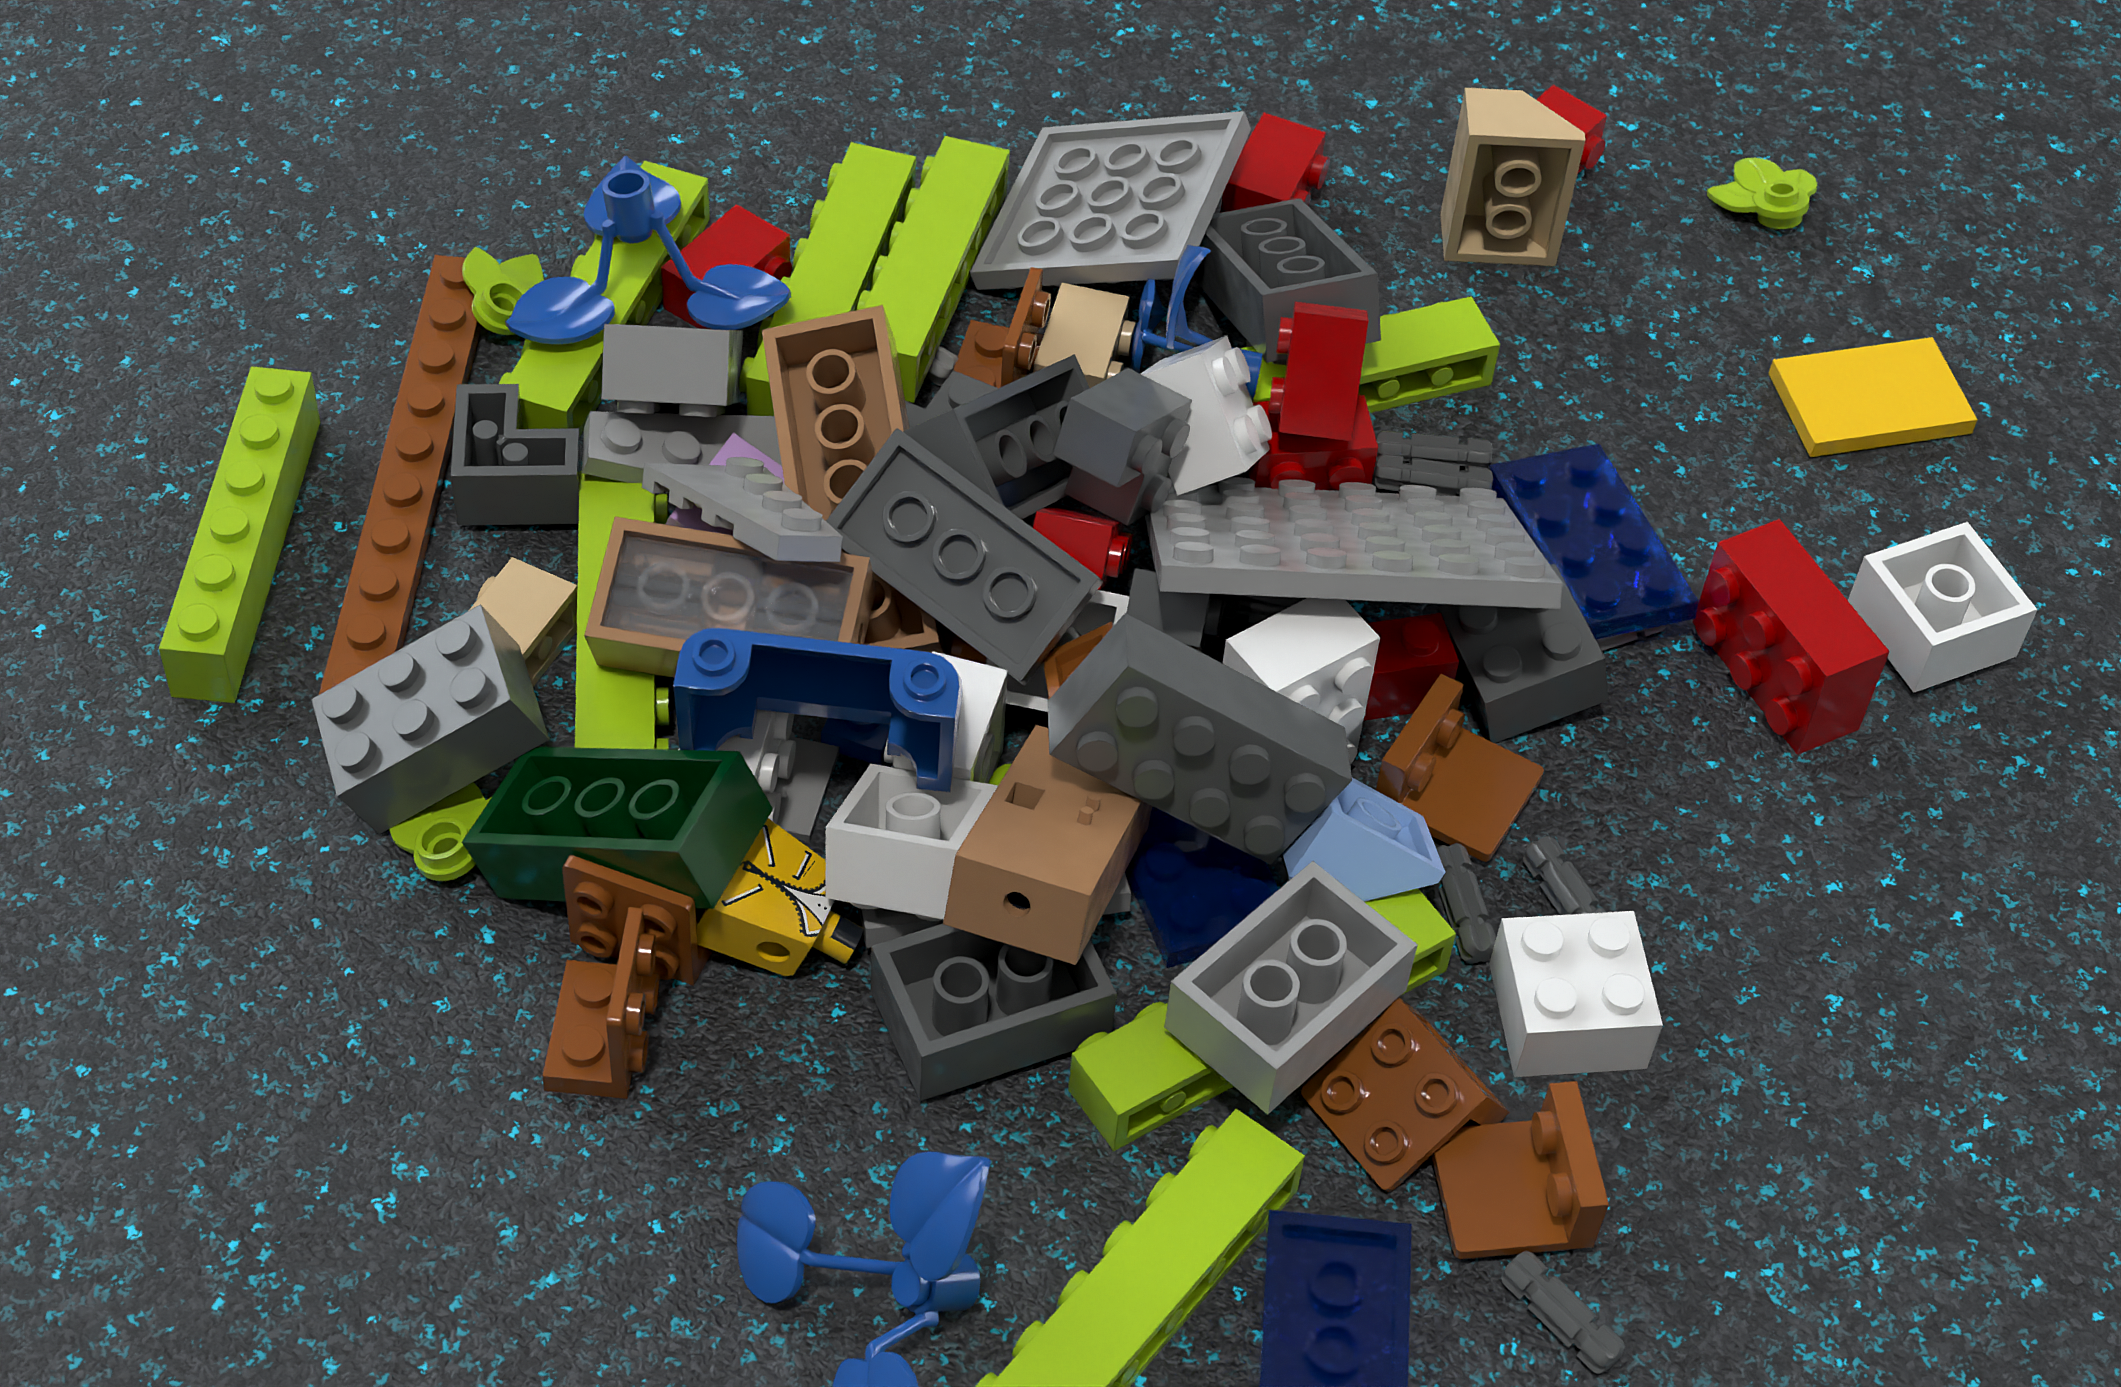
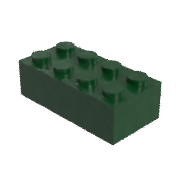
(639, 811)

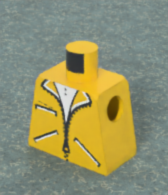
(777, 908)

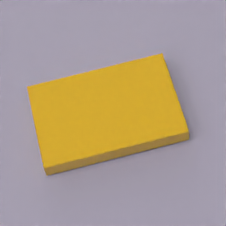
(1872, 397)

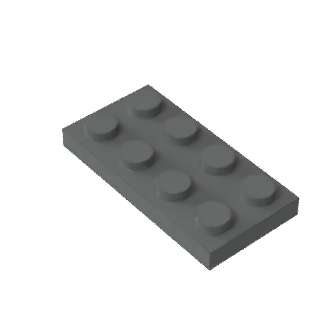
(962, 556)

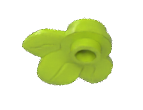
(1765, 189)
(498, 286)
(438, 834)

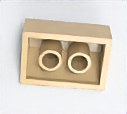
(1509, 180)

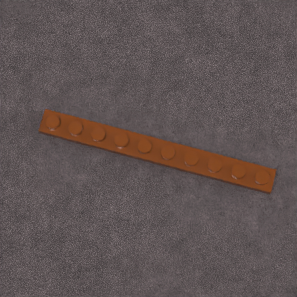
(407, 479)

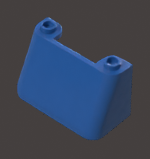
(734, 673)

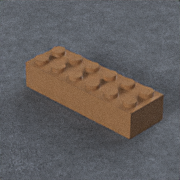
(833, 411)

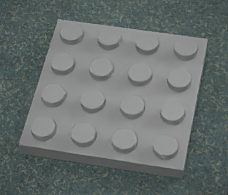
(1111, 200)

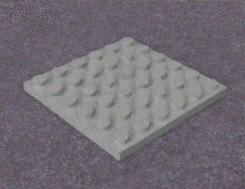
(1349, 545)

